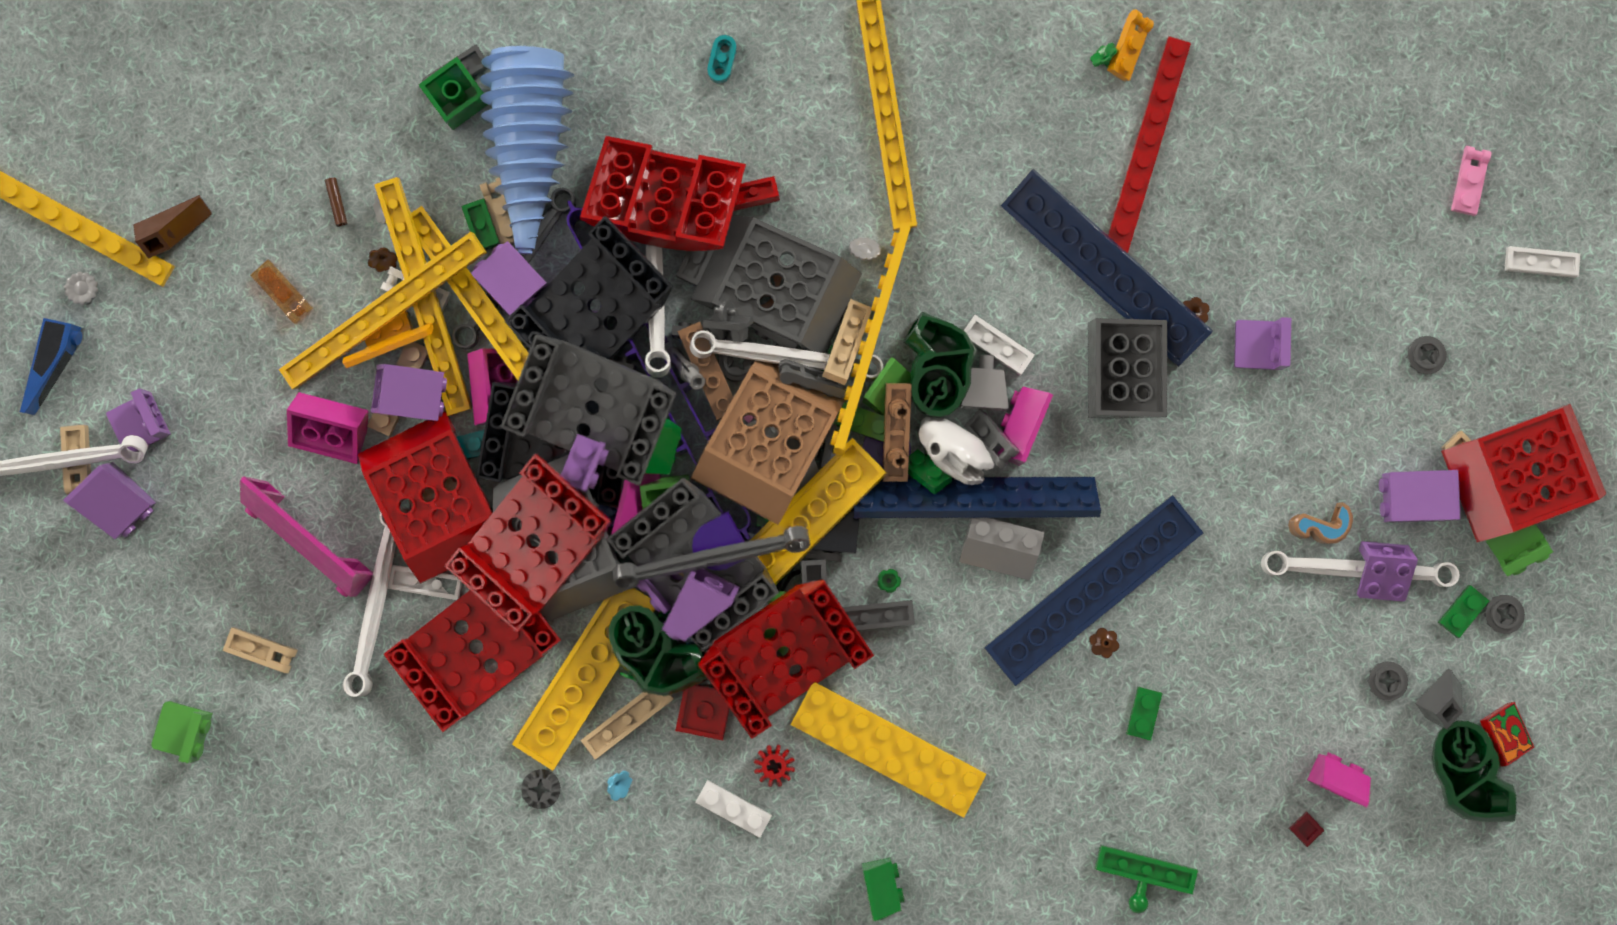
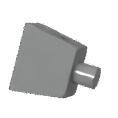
(986, 387)

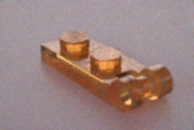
(281, 290)

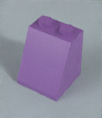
(508, 278)
(408, 392)
(1420, 496)
(111, 500)
(698, 603)

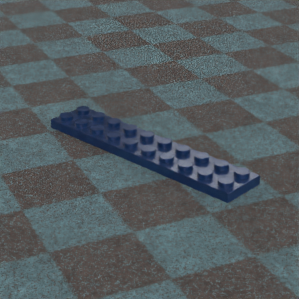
(1103, 263)
(991, 499)
(1093, 590)

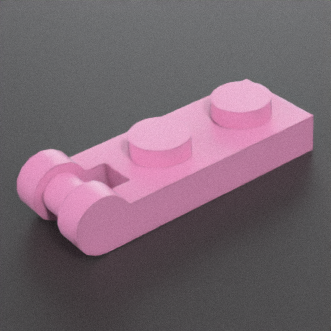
(1470, 181)

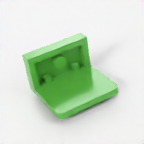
(1520, 549)
(182, 731)

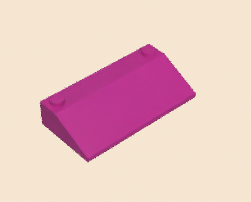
(262, 502)

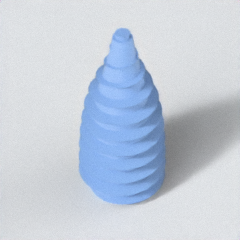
(525, 131)

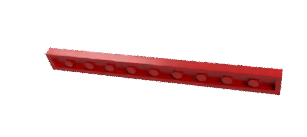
(1148, 142)

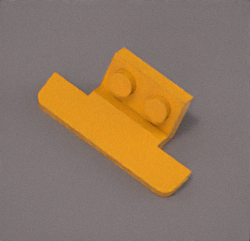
(390, 337)

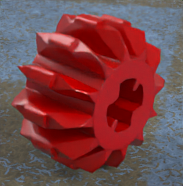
(770, 772)

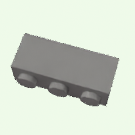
(1001, 547)

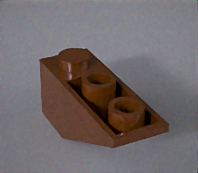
(170, 226)

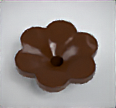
(382, 259)
(1199, 308)
(1097, 641)

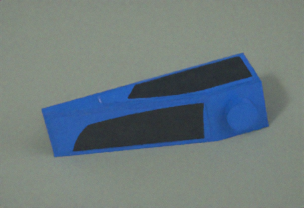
(53, 352)

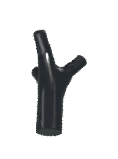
(782, 584)

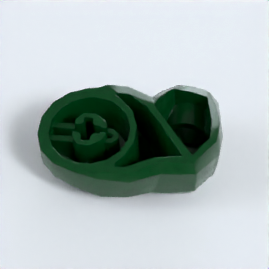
(942, 365)
(651, 655)
(1469, 774)

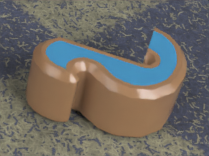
(1321, 531)

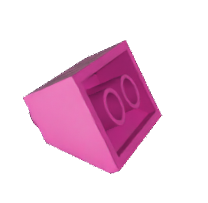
(484, 369)
(1025, 420)
(326, 427)
(630, 500)

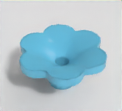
(619, 785)

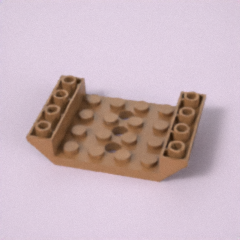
(760, 469)

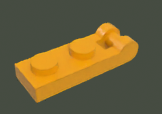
(1130, 45)

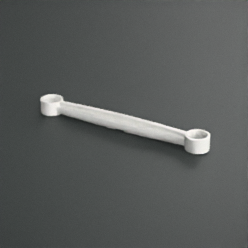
(657, 322)
(770, 353)
(76, 457)
(1350, 568)
(373, 613)

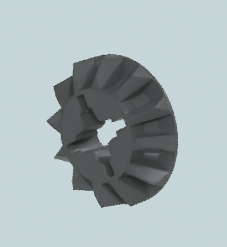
(1437, 357)
(734, 373)
(1514, 610)
(1395, 689)
(549, 781)

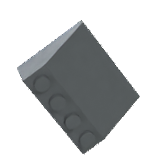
(1127, 368)

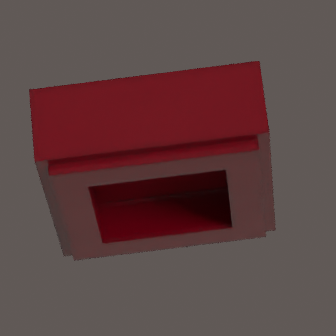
(1306, 829)

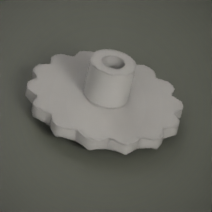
(865, 249)
(81, 288)

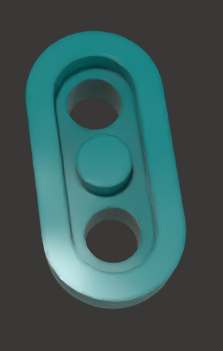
(722, 60)

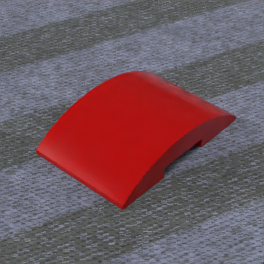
(663, 196)

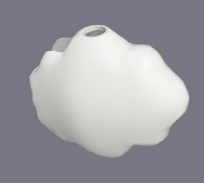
(955, 450)

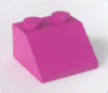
(1340, 779)

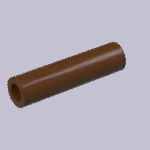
(336, 201)

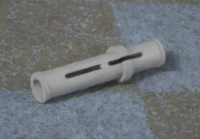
(686, 375)

